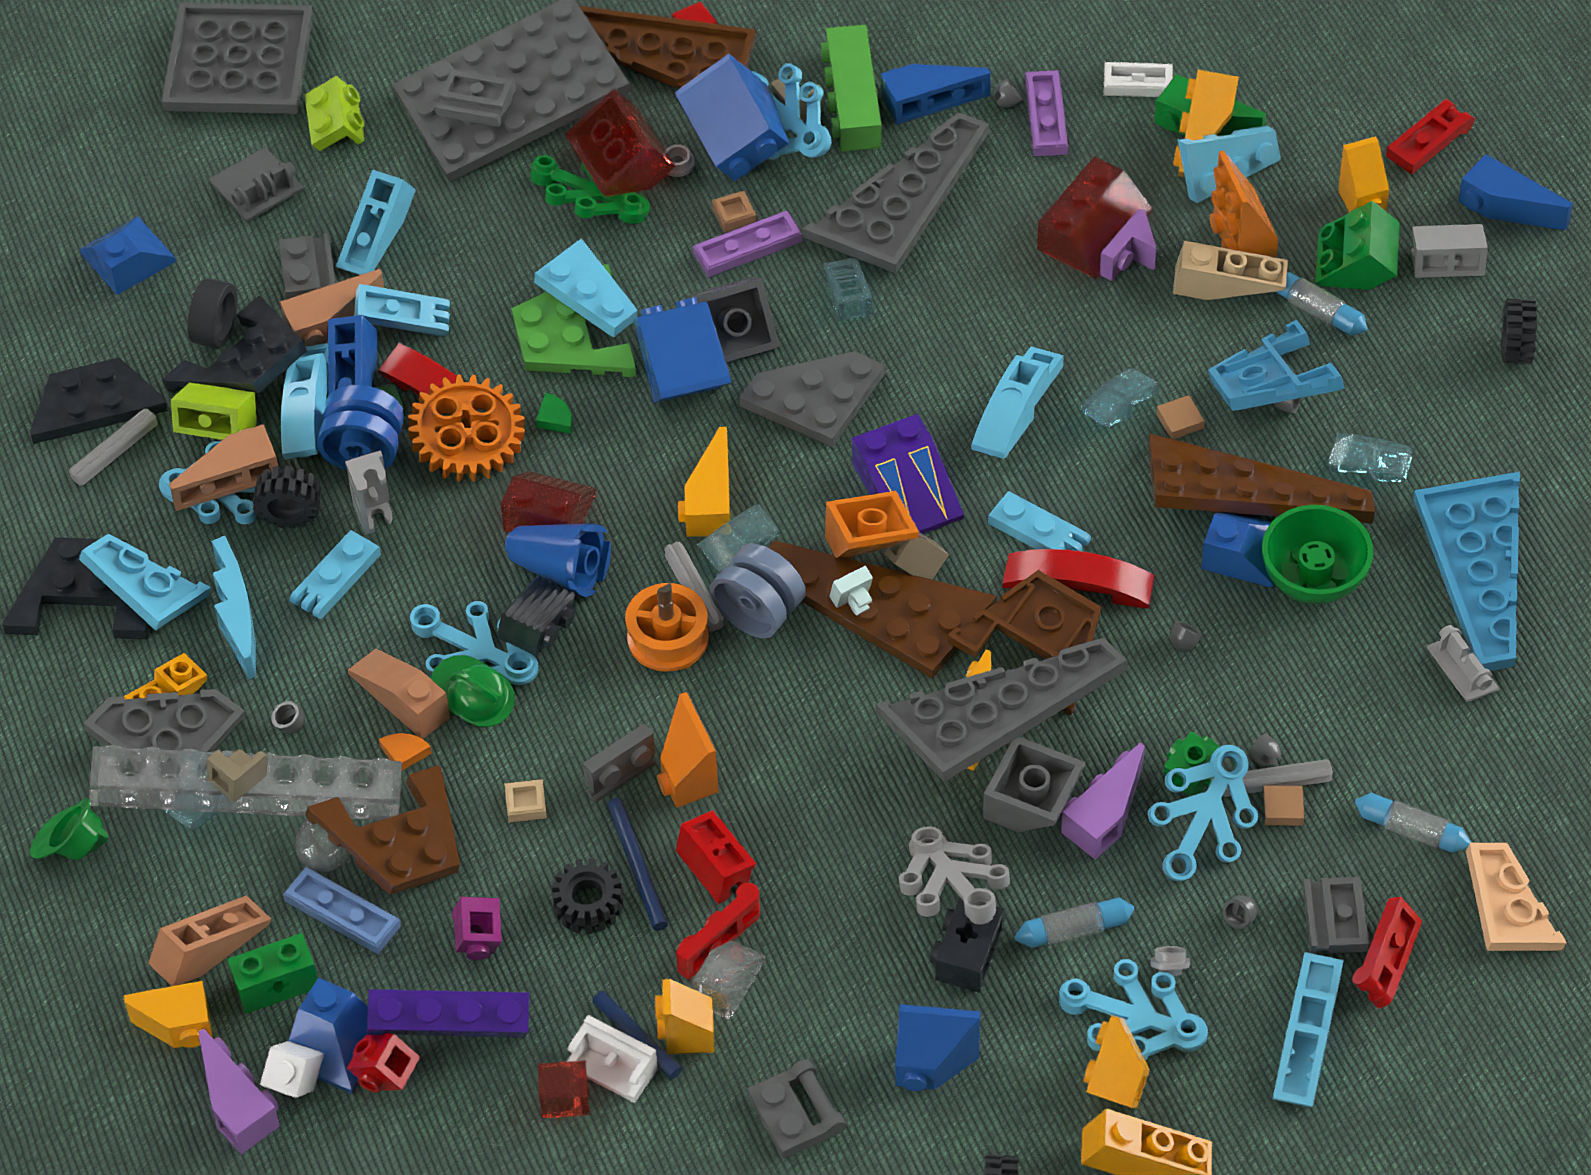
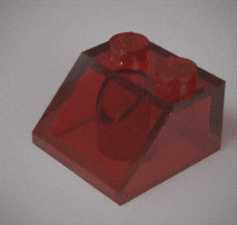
(544, 501)

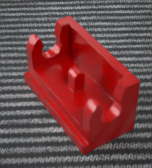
(714, 855)

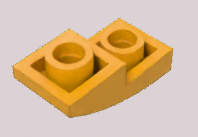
(177, 676)

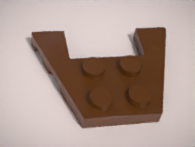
(1037, 615)
(401, 848)

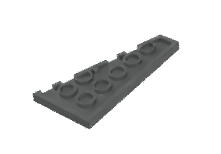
(900, 200)
(994, 707)

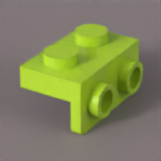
(333, 113)

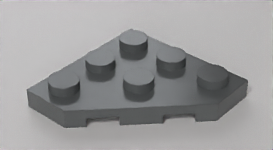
(816, 395)
(165, 721)

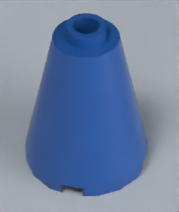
(562, 554)

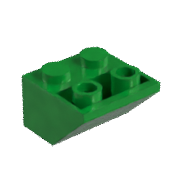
(1358, 249)

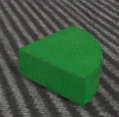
(554, 415)

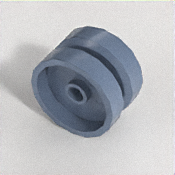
(757, 590)

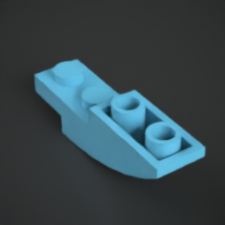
(1014, 401)
(304, 402)

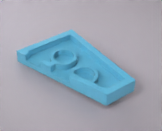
(1247, 148)
(587, 288)
(146, 587)

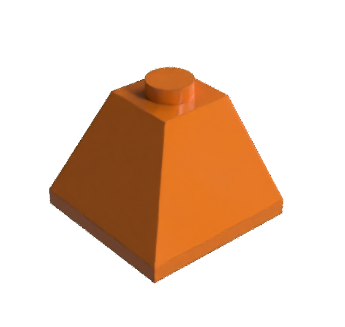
(867, 524)
(687, 757)

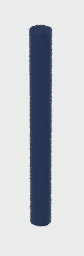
(637, 864)

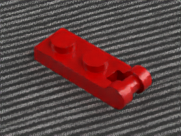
(1429, 136)
(718, 930)
(1388, 952)

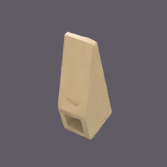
(1223, 273)

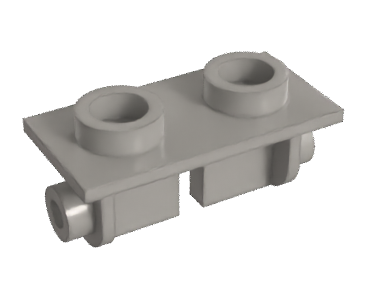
(1462, 666)

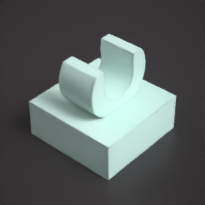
(853, 590)

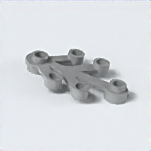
(931, 846)

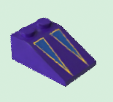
(907, 461)

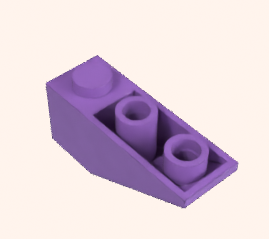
(1101, 811)
(237, 1104)

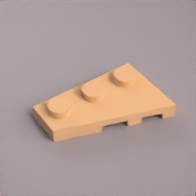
(1505, 903)

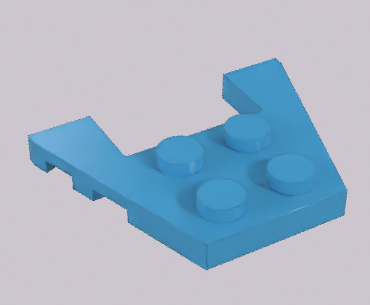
(1264, 376)

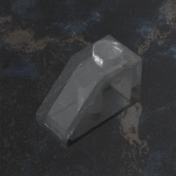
(728, 976)

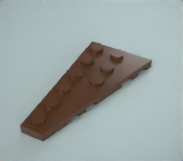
(1222, 482)

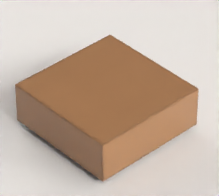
(734, 211)
(1180, 417)
(1283, 805)

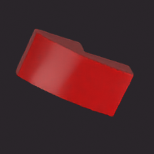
(414, 370)

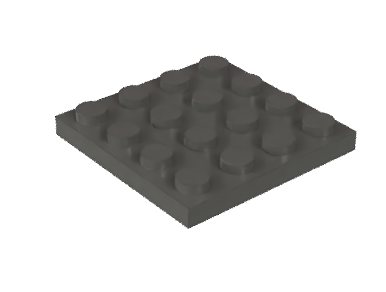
(237, 58)

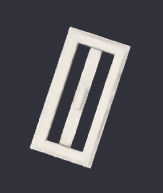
(1130, 79)

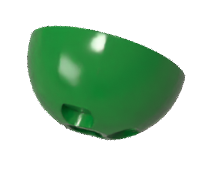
(1317, 553)

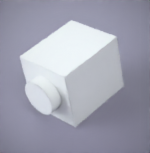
(291, 1069)

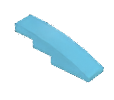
(234, 609)
(1308, 1030)

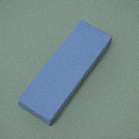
(342, 910)

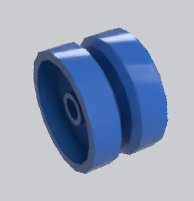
(359, 423)

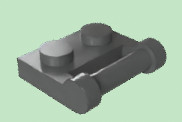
(785, 1116)

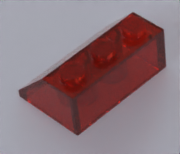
(619, 147)
(1089, 216)

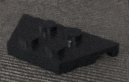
(92, 399)

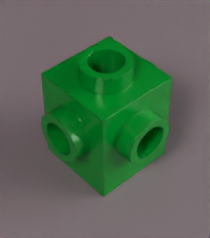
(1188, 754)

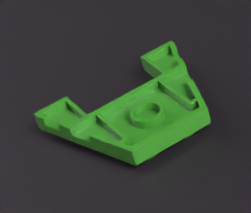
(558, 340)

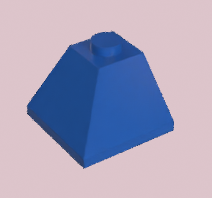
(127, 255)
(1235, 547)
(333, 1024)
(934, 1045)

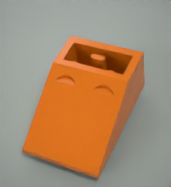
(1239, 212)

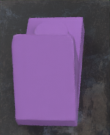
(1131, 243)

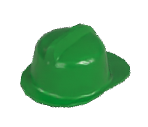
(474, 690)
(70, 833)

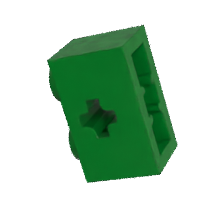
(273, 973)

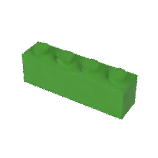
(853, 88)

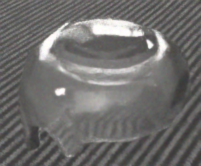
(317, 850)

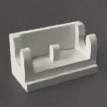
(614, 1058)

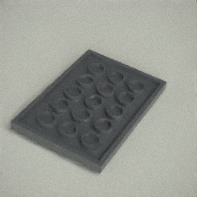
(558, 78)

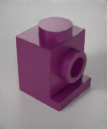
(480, 916)

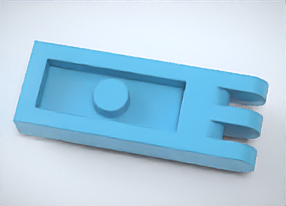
(403, 310)
(1035, 525)
(335, 574)

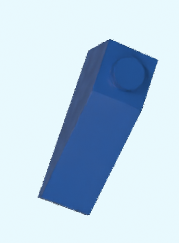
(927, 89)
(1510, 196)
(351, 352)

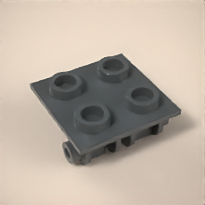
(257, 183)

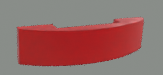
(1084, 572)

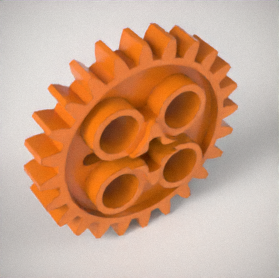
(466, 428)

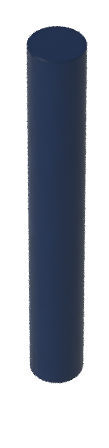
(632, 1029)

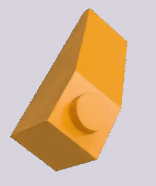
(707, 490)

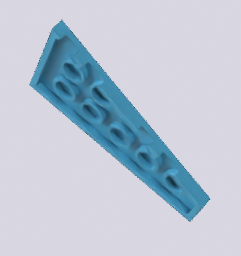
(1476, 550)

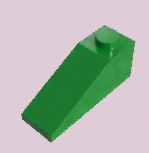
(1173, 103)

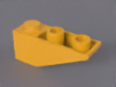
(1210, 107)
(1139, 1147)

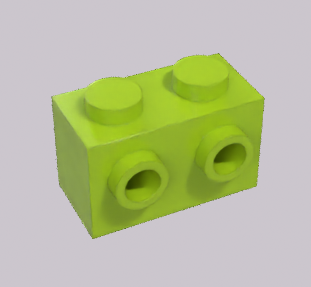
(212, 411)

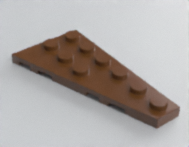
(668, 47)
(906, 614)

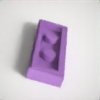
(1046, 113)
(747, 243)

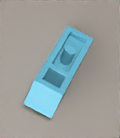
(375, 222)

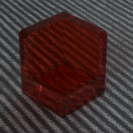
(563, 1089)

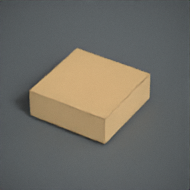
(525, 800)

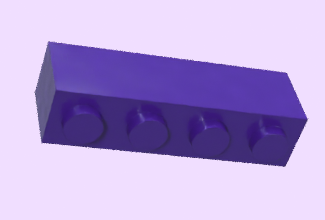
(448, 1013)

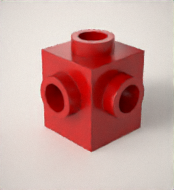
(382, 1062)

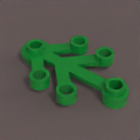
(545, 172)

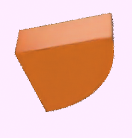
(405, 748)

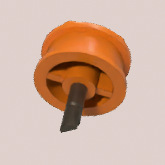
(667, 627)

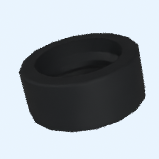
(212, 313)

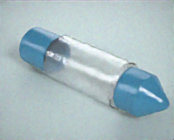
(1323, 305)
(1412, 823)
(1074, 922)

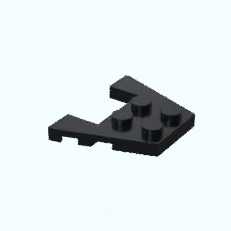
(253, 361)
(66, 580)

